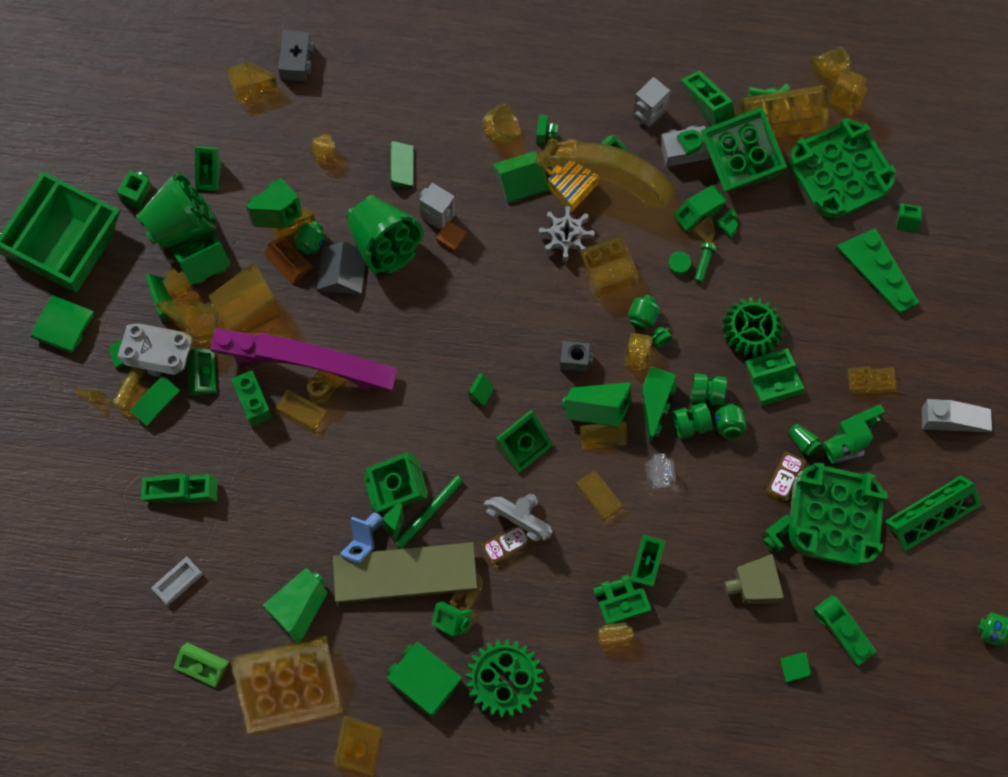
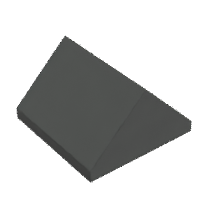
(341, 269)

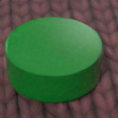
(679, 263)

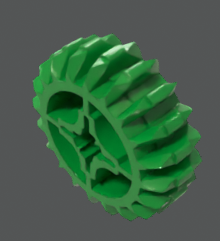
(761, 341)

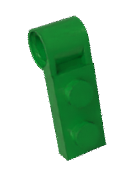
(845, 630)

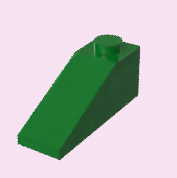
(709, 98)

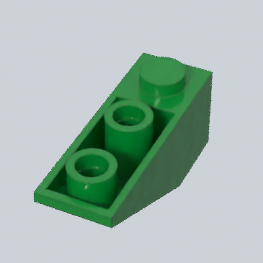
(654, 395)

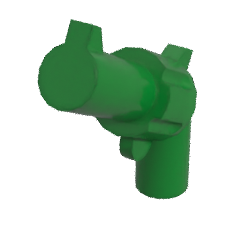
(755, 92)

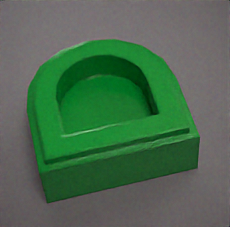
(690, 141)

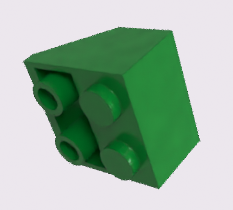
(274, 207)

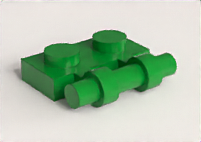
(623, 606)

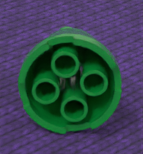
(176, 214)
(383, 234)

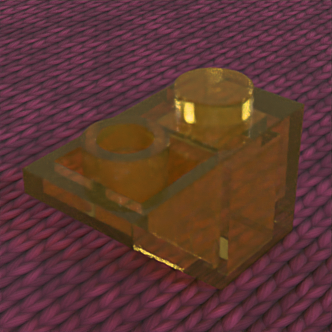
(250, 80)
(638, 351)

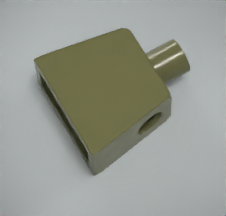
(756, 582)

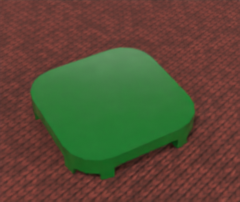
(841, 169)
(836, 515)

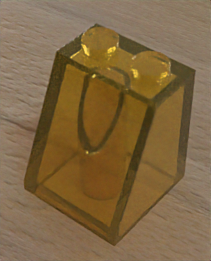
(244, 302)

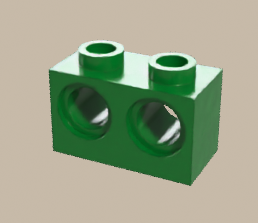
(251, 398)

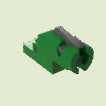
(852, 436)

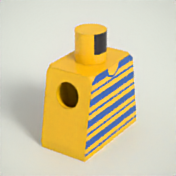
(570, 188)

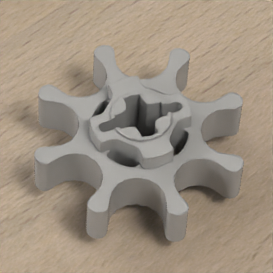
(575, 231)

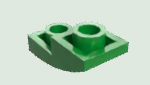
(155, 400)

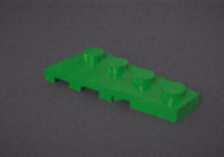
(879, 269)

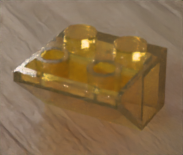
(608, 267)

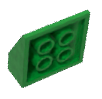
(744, 150)

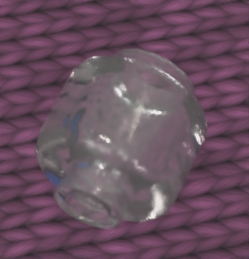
(660, 471)

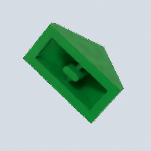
(207, 168)
(647, 560)

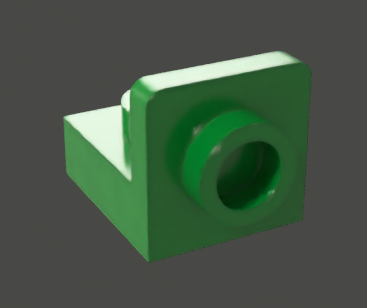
(778, 529)
(450, 619)

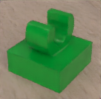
(545, 130)

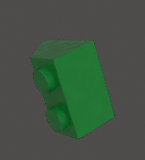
(201, 258)

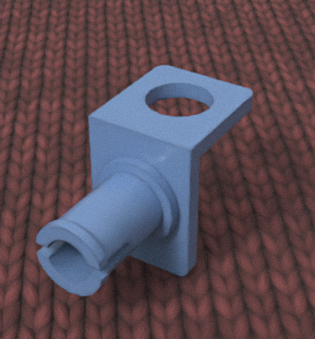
(362, 537)

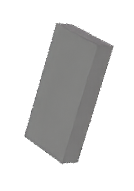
(177, 581)

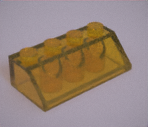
(791, 110)

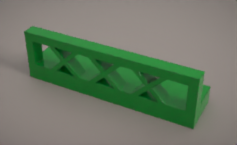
(933, 507)

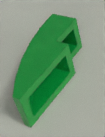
(179, 488)

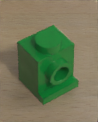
(130, 183)

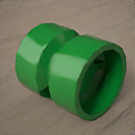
(708, 389)
(692, 421)

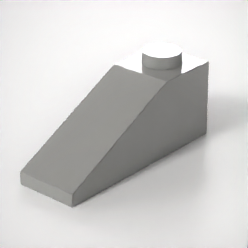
(955, 416)

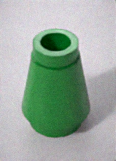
(805, 440)

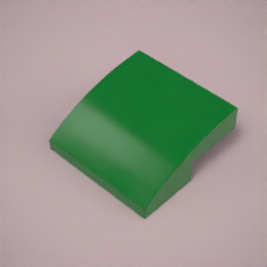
(62, 324)
(774, 377)

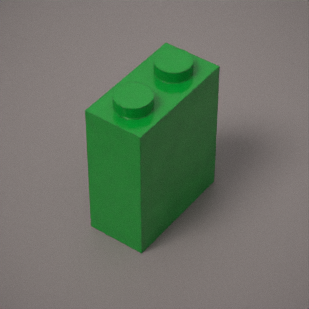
(423, 679)

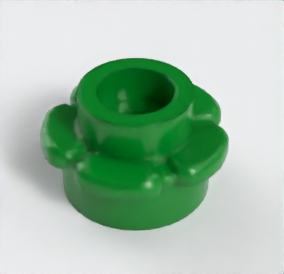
(661, 336)

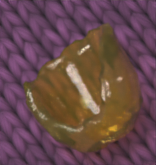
(830, 64)
(501, 124)

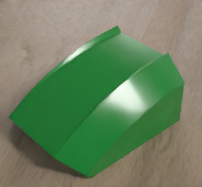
(395, 482)

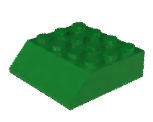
(59, 232)

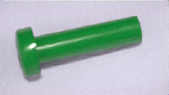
(708, 249)

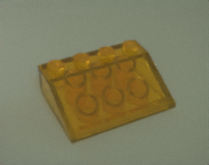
(286, 684)

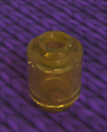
(615, 635)

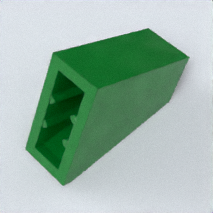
(598, 403)
(297, 603)

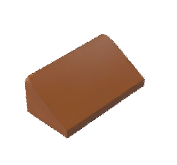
(287, 259)

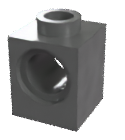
(570, 348)

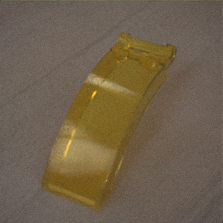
(609, 164)

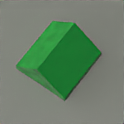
(521, 177)
(523, 442)

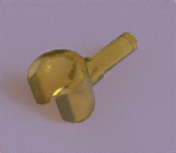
(93, 395)

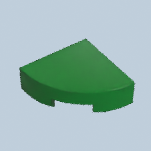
(728, 223)

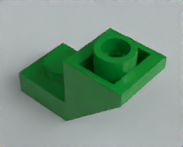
(702, 204)

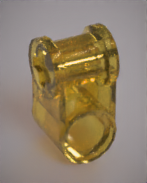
(324, 381)

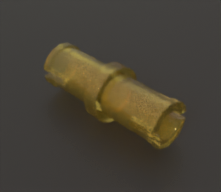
(128, 387)

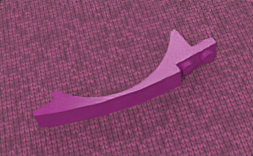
(272, 349)

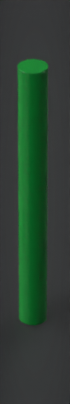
(428, 512)

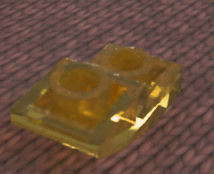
(872, 380)

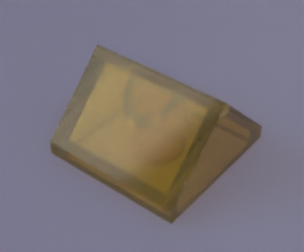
(357, 746)

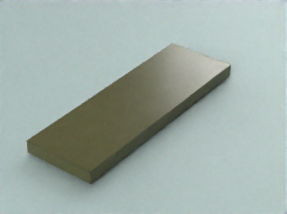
(406, 573)

